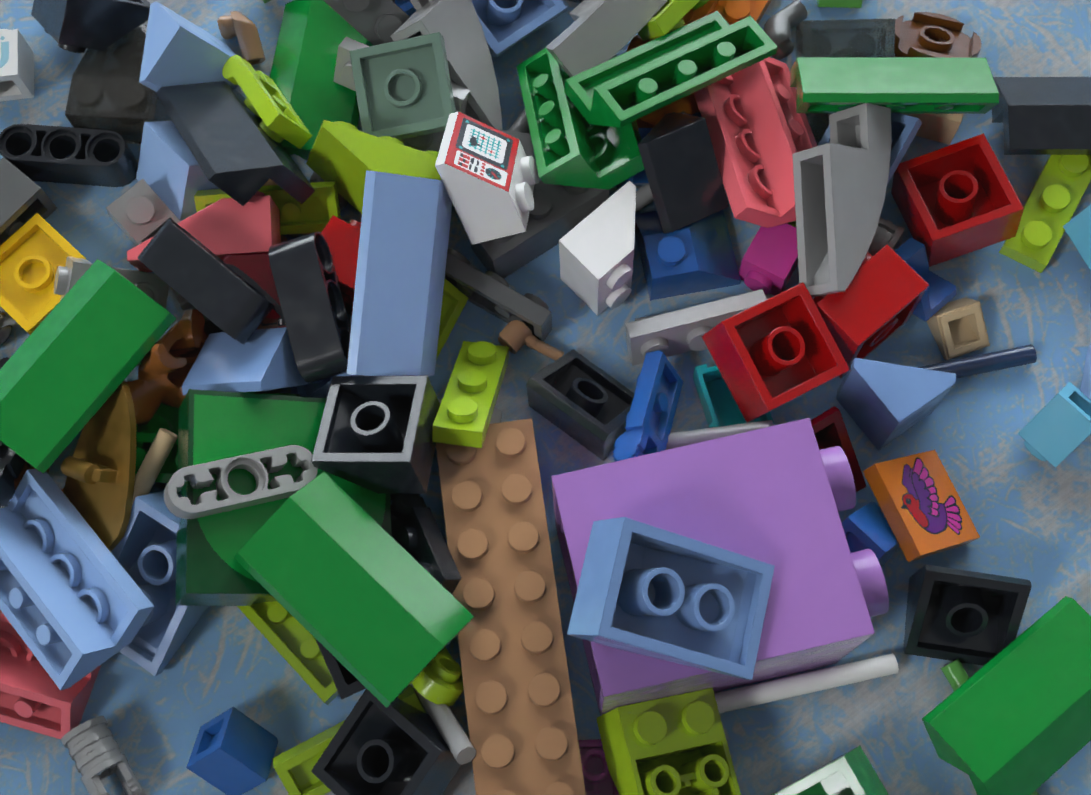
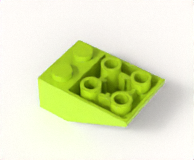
(345, 154)
(669, 747)

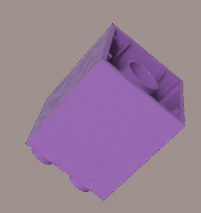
(752, 495)

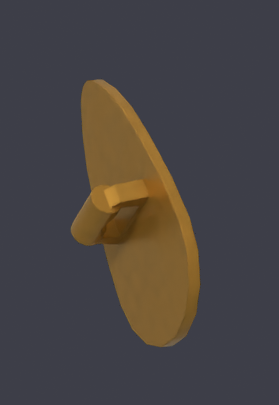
(103, 468)

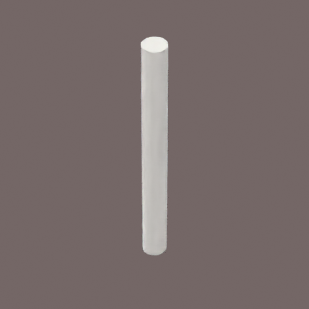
(806, 683)

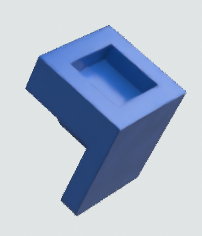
(939, 290)
(870, 530)
(233, 753)

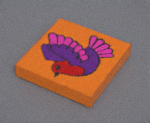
(920, 505)

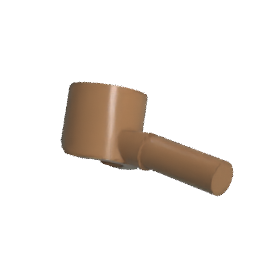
(517, 334)

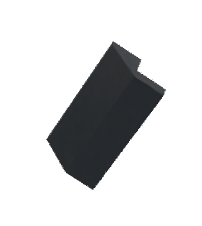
(1044, 115)
(230, 142)

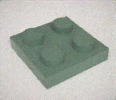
(403, 87)

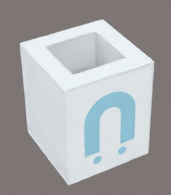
(15, 66)

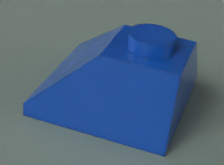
(686, 259)

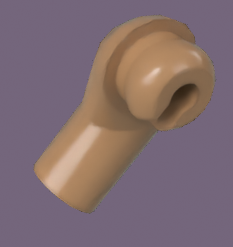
(246, 33)

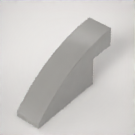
(600, 32)
(466, 52)
(841, 197)

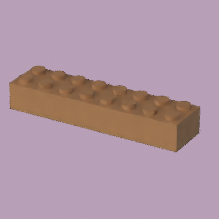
(515, 643)

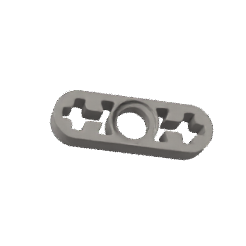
(201, 477)

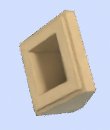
(959, 328)

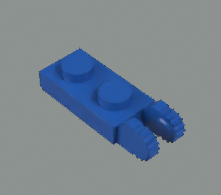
(651, 409)

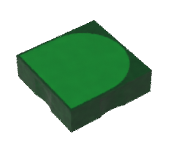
(232, 425)

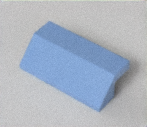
(399, 276)
(63, 583)

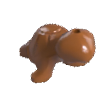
(167, 367)

